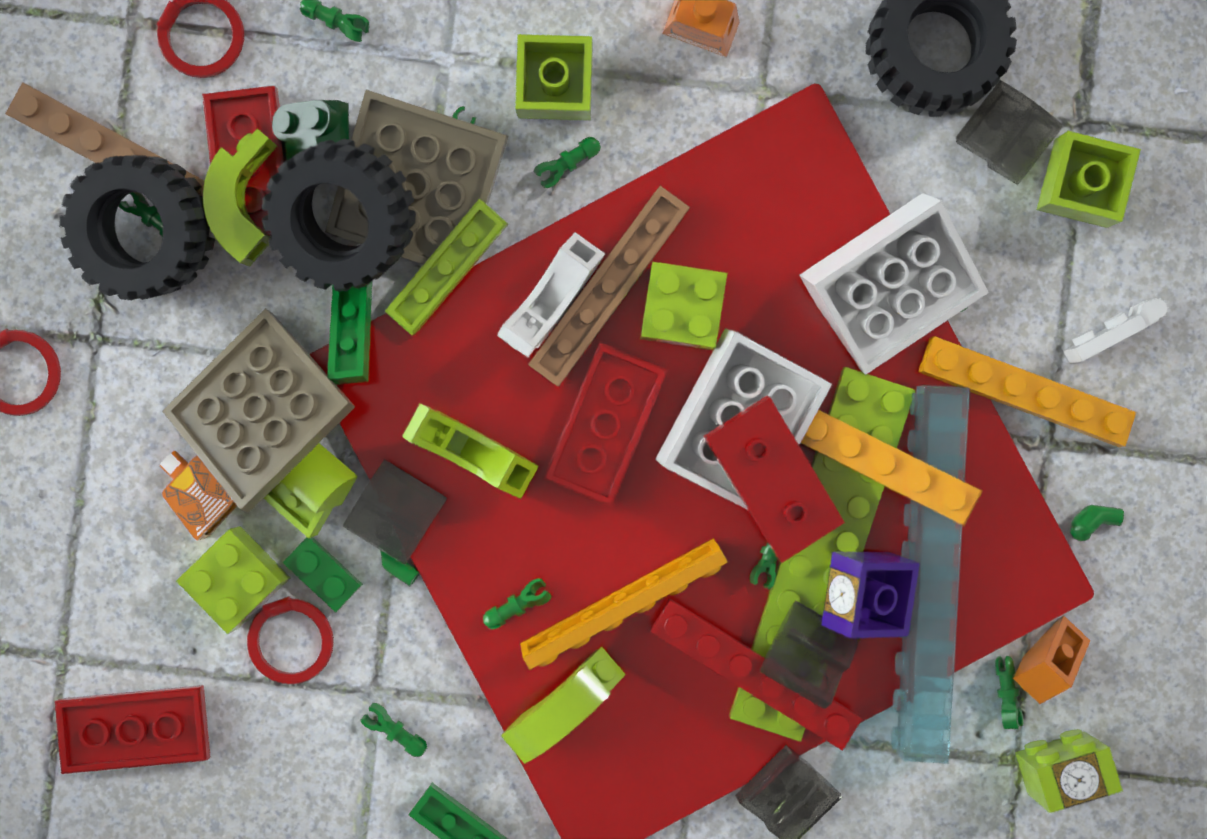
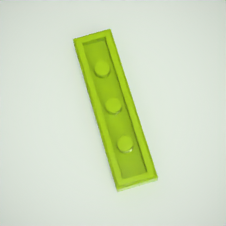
(446, 267)

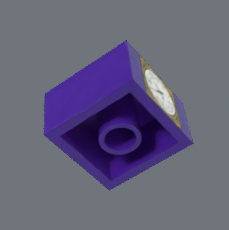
(870, 594)

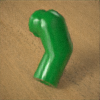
(1092, 517)
(404, 573)

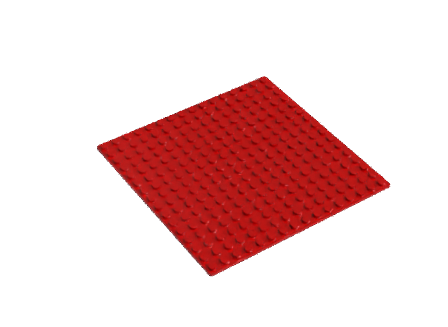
(662, 744)

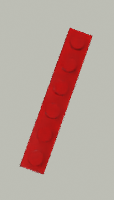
(742, 667)

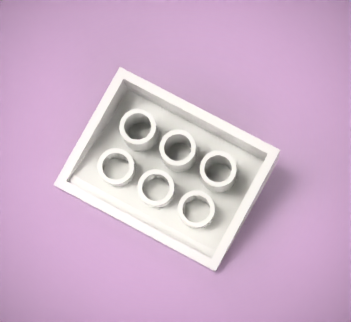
(895, 282)
(731, 382)

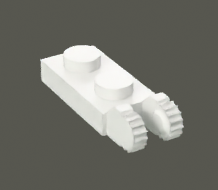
(1116, 330)

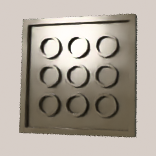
(444, 166)
(257, 410)

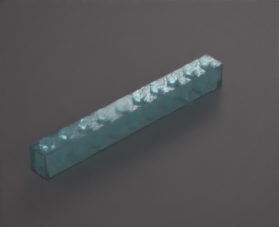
(935, 543)

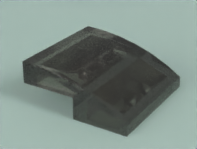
(1009, 132)
(394, 512)
(808, 656)
(788, 795)

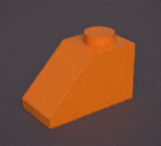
(1052, 661)

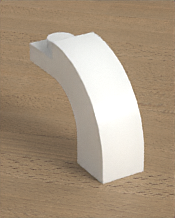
(552, 295)

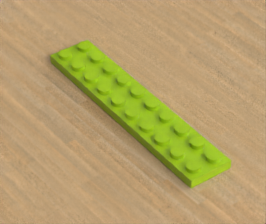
(881, 412)

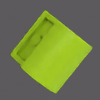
(312, 490)

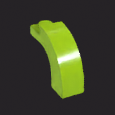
(225, 198)
(470, 450)
(564, 707)

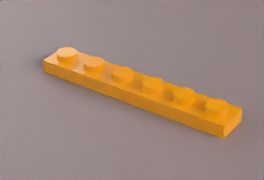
(1027, 392)
(891, 467)
(633, 598)

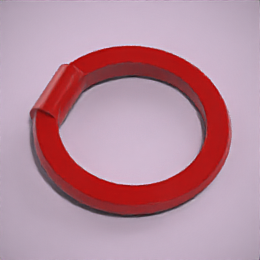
(167, 21)
(54, 372)
(277, 608)

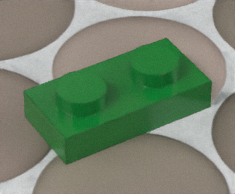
(322, 573)

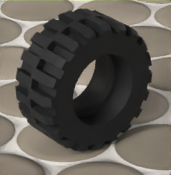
(934, 90)
(93, 237)
(302, 240)

